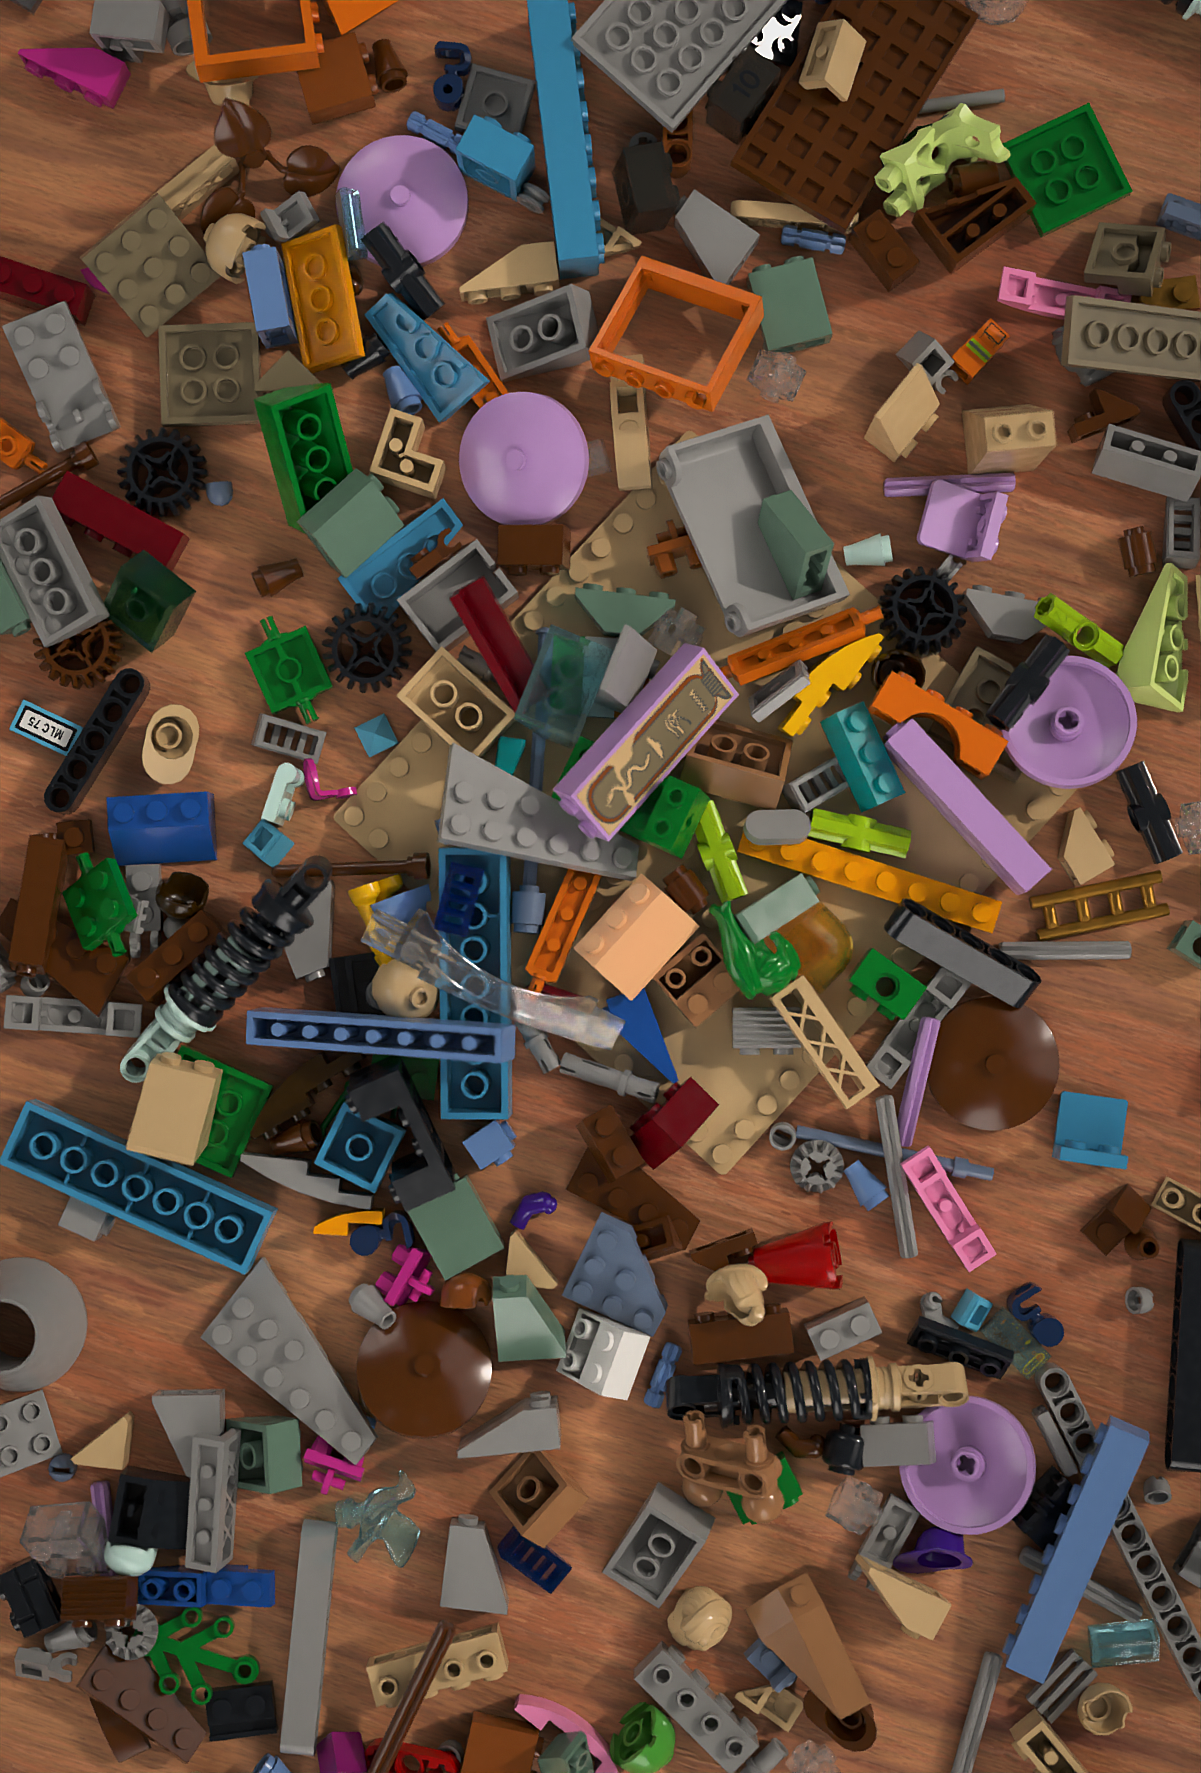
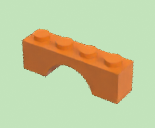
(974, 745)

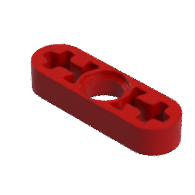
(426, 1757)

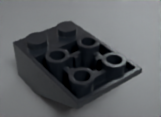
(150, 1509)

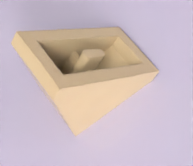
(525, 1261)
(110, 1448)

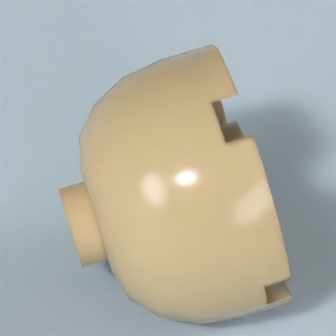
(228, 240)
(402, 993)

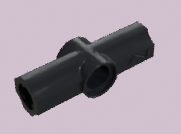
(402, 271)
(1027, 683)
(1149, 812)

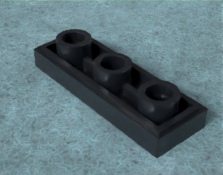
(960, 1347)

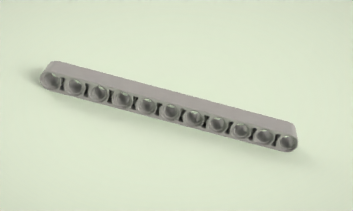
(1139, 1543)

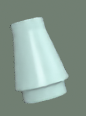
(870, 551)

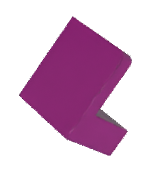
(341, 1753)

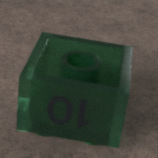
(148, 600)

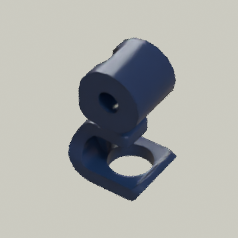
(449, 87)
(369, 1236)
(1042, 1326)

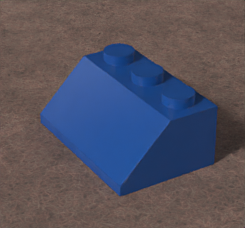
(162, 828)

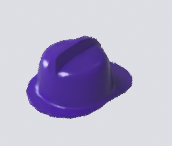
(934, 1552)

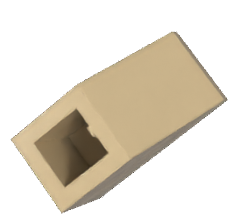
(1081, 849)

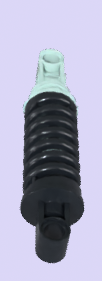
(230, 967)

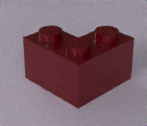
(670, 1125)

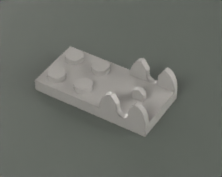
(61, 376)

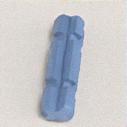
(433, 131)
(813, 239)
(664, 1370)

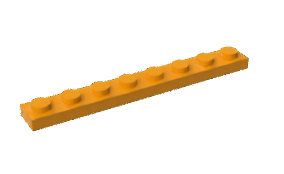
(879, 880)

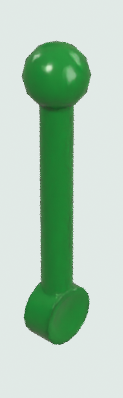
(334, 1110)

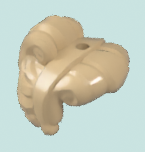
(741, 1290)
(699, 1618)

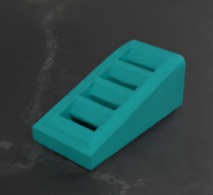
(509, 753)

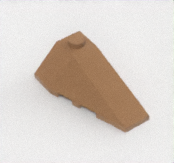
(803, 1636)

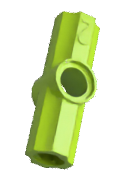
(1067, 622)
(859, 833)
(719, 855)

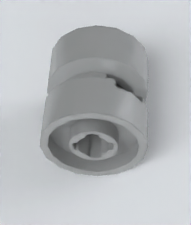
(179, 27)

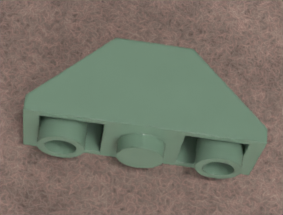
(614, 609)
(567, 1754)

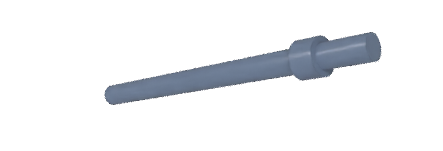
(958, 1166)

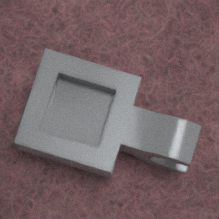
(40, 1665)

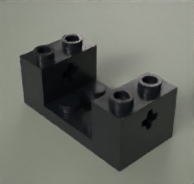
(426, 1171)

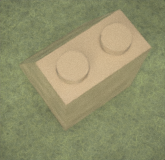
(175, 1108)

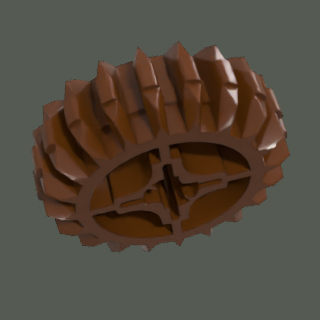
(68, 652)

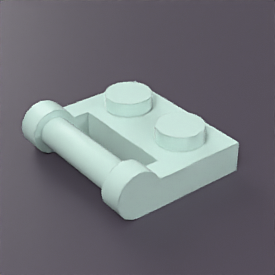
(279, 803)

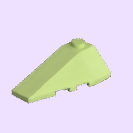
(1154, 651)

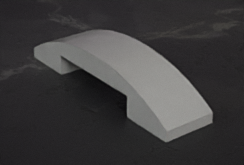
(71, 1016)
(896, 1049)

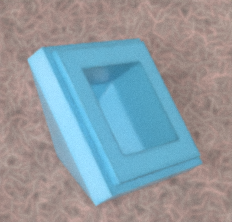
(376, 735)

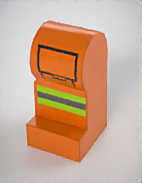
(978, 350)

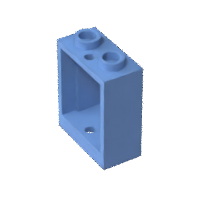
(270, 296)

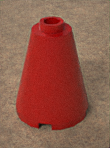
(802, 1258)

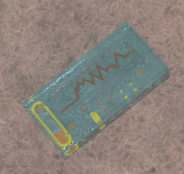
(1010, 1334)

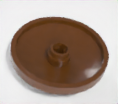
(993, 1064)
(424, 1370)

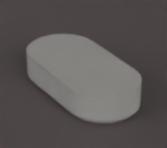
(777, 827)

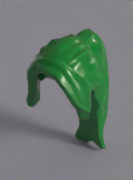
(755, 966)

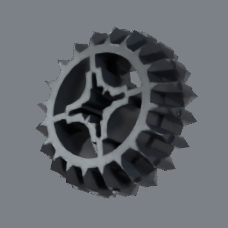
(169, 462)
(948, 616)
(355, 637)

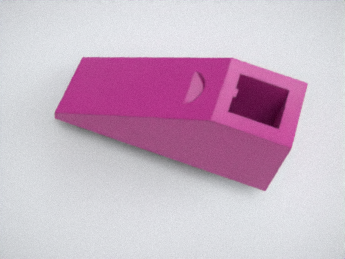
(82, 69)

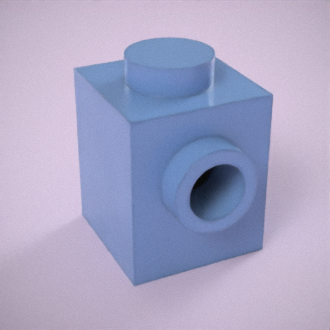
(491, 1143)

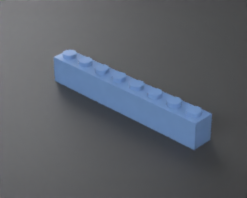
(381, 1034)
(1076, 1549)

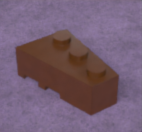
(973, 222)

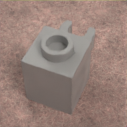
(931, 356)

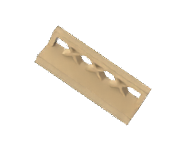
(197, 182)
(834, 1037)

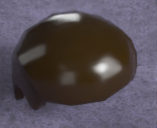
(896, 661)
(182, 895)

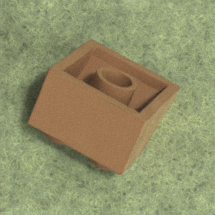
(538, 1497)

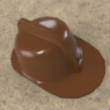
(853, 1732)

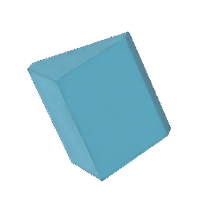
(971, 1310)

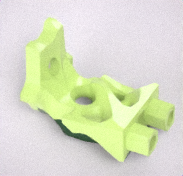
(913, 159)

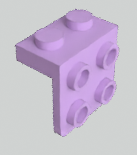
(962, 521)

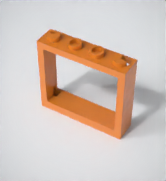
(254, 61)
(689, 288)

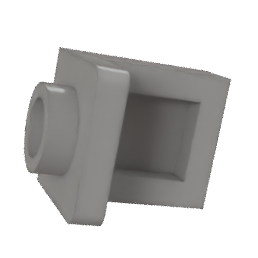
(290, 218)

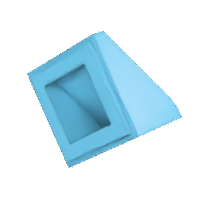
(268, 843)

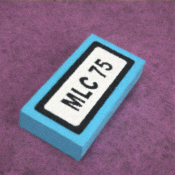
(45, 728)

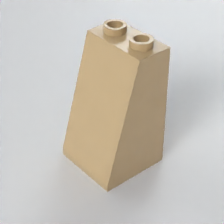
(1007, 438)

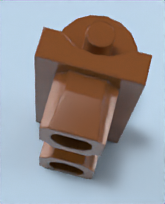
(672, 545)

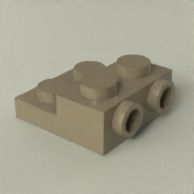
(1128, 258)

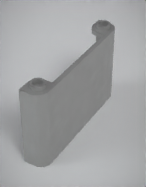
(719, 496)

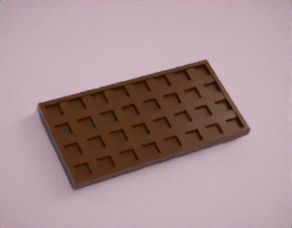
(829, 150)

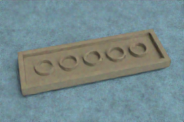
(1132, 338)

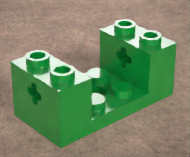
(665, 817)

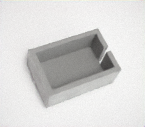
(429, 600)

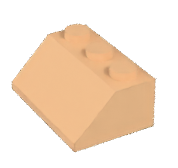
(636, 937)

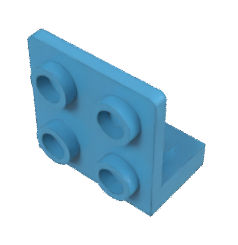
(1090, 1130)

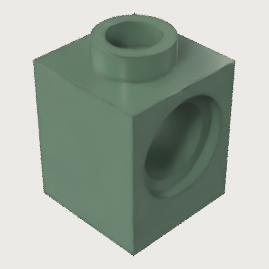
(1183, 942)

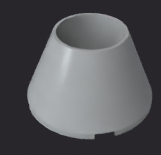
(57, 1317)

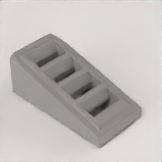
(1181, 553)
(260, 731)
(806, 800)

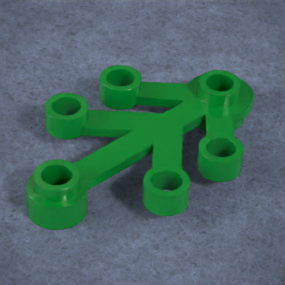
(189, 1653)

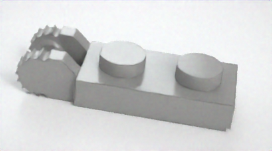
(142, 885)
(888, 1536)

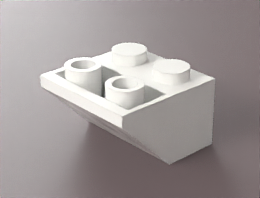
(603, 1354)

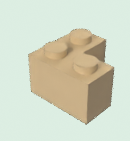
(397, 457)

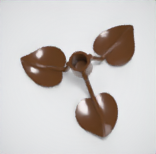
(243, 135)

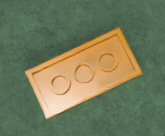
(323, 299)

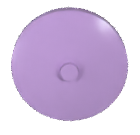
(413, 191)
(523, 459)
(1075, 728)
(979, 1471)

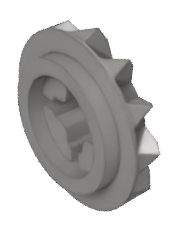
(818, 1151)
(138, 1645)

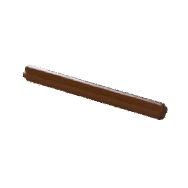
(413, 1697)

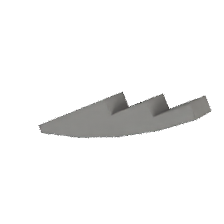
(297, 1175)

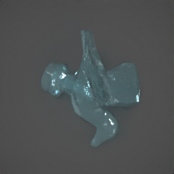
(382, 1521)

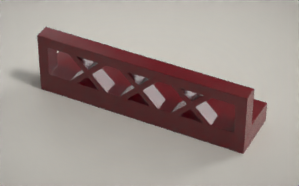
(494, 637)

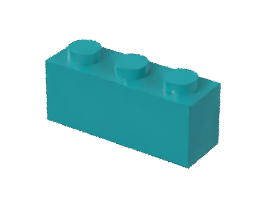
(862, 756)

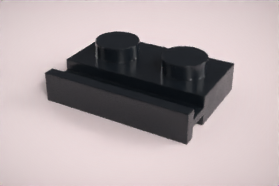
(350, 980)
(241, 1711)

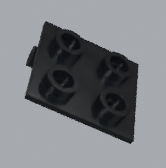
(780, 36)
(1044, 1507)

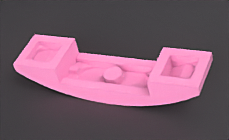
(1045, 296)
(947, 1208)
(541, 1710)

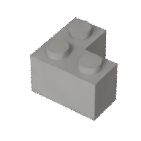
(129, 27)

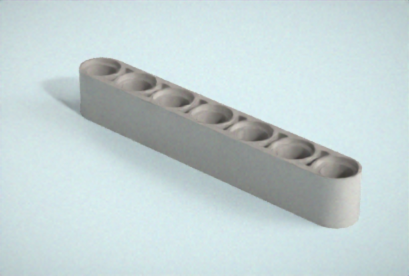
(309, 1637)

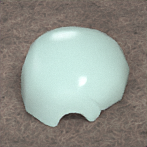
(129, 1559)

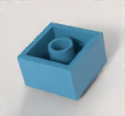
(496, 156)
(360, 1149)

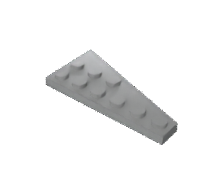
(510, 818)
(280, 1353)

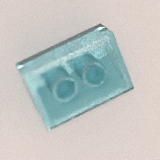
(562, 686)

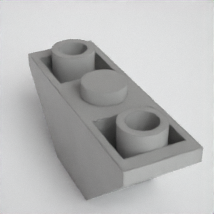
(1003, 616)

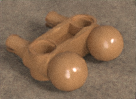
(720, 1465)

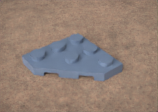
(617, 1277)

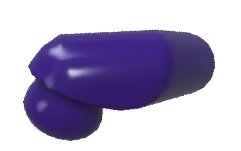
(533, 1204)

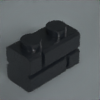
(30, 1596)

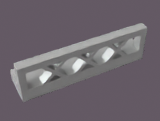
(212, 1500)

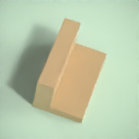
(833, 58)

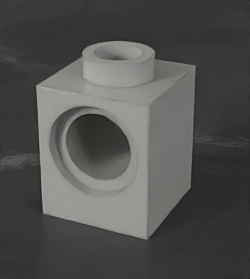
(86, 1220)

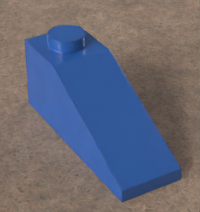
(642, 1030)

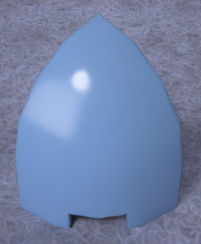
(405, 904)

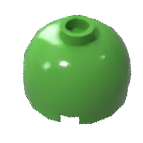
(644, 1741)

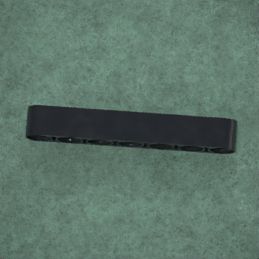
(1184, 1389)

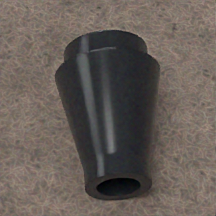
(375, 355)

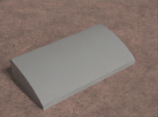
(49, 572)

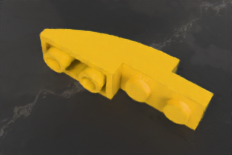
(835, 670)

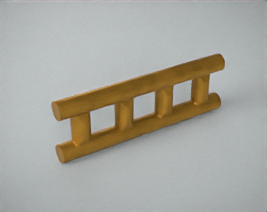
(1110, 888)

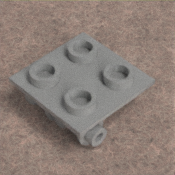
(26, 1433)

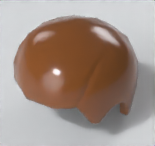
(465, 1291)

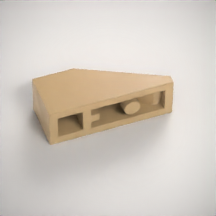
(910, 1602)

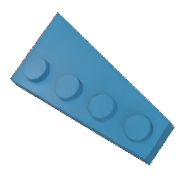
(428, 361)
(386, 573)

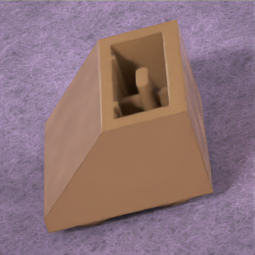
(697, 980)

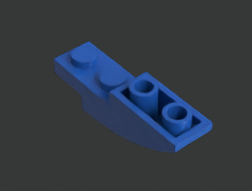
(195, 1588)

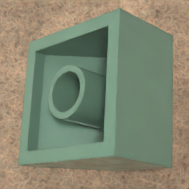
(268, 1453)

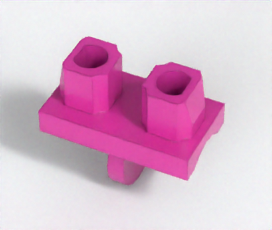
(411, 1279)
(320, 1457)

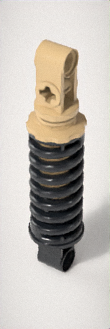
(859, 1389)

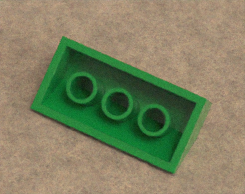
(303, 445)

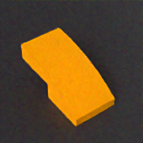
(341, 1223)

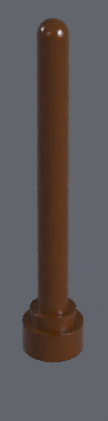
(80, 458)
(416, 865)

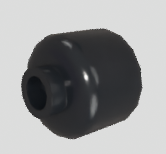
(844, 1449)

